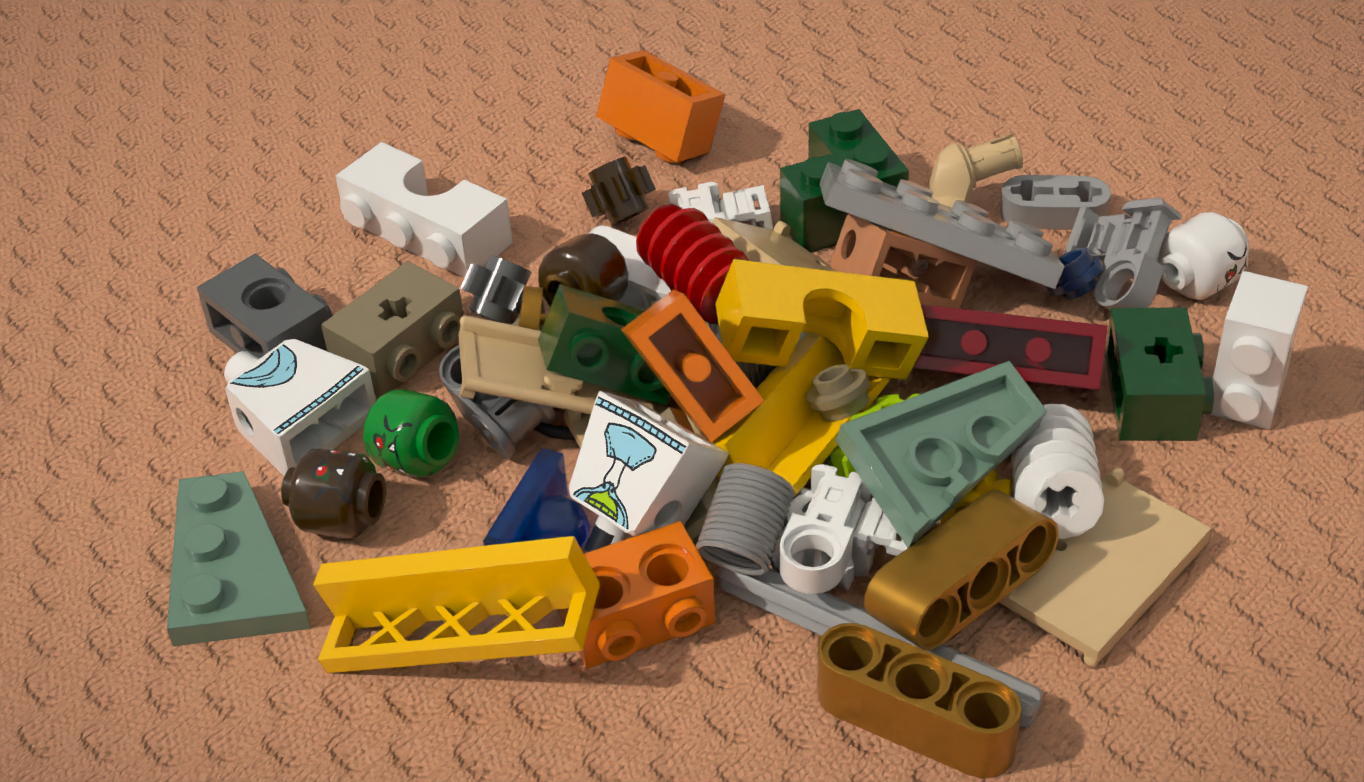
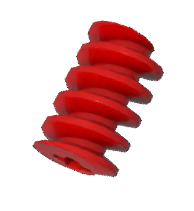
(688, 255)

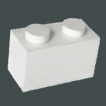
(1256, 348)

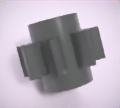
(496, 288)

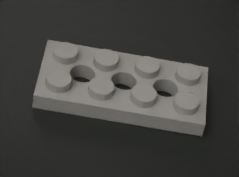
(955, 228)

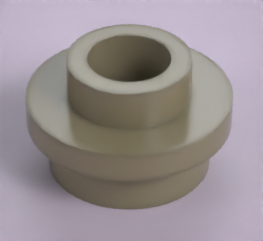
(838, 392)

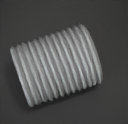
(745, 519)

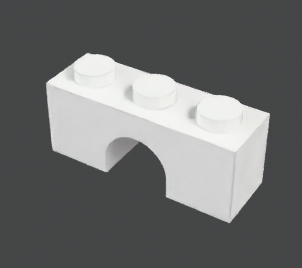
(390, 198)

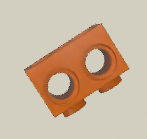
(647, 594)

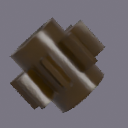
(618, 190)

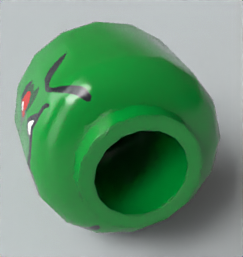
(411, 433)

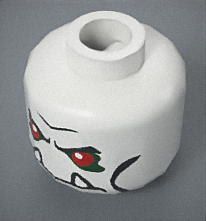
(1204, 255)

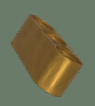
(961, 569)
(918, 700)

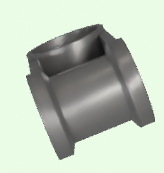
(497, 418)

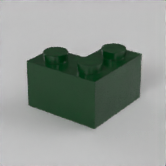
(831, 140)

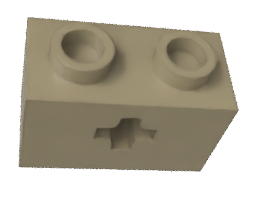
(397, 325)

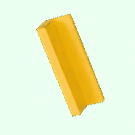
(784, 430)

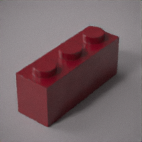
(1037, 347)

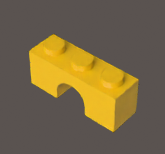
(867, 317)

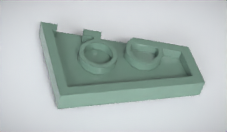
(227, 566)

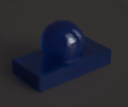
(540, 506)

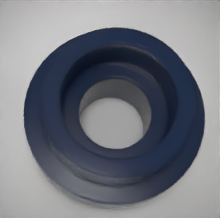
(1078, 274)

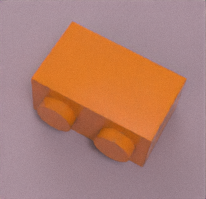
(660, 106)
(693, 365)

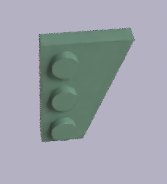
(939, 444)

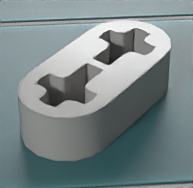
(1052, 199)

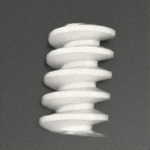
(1060, 471)

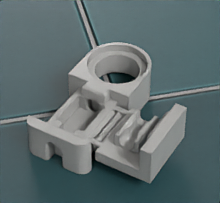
(1128, 249)

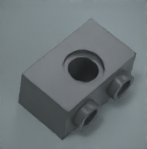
(260, 307)

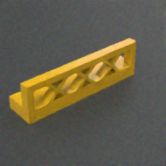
(462, 590)

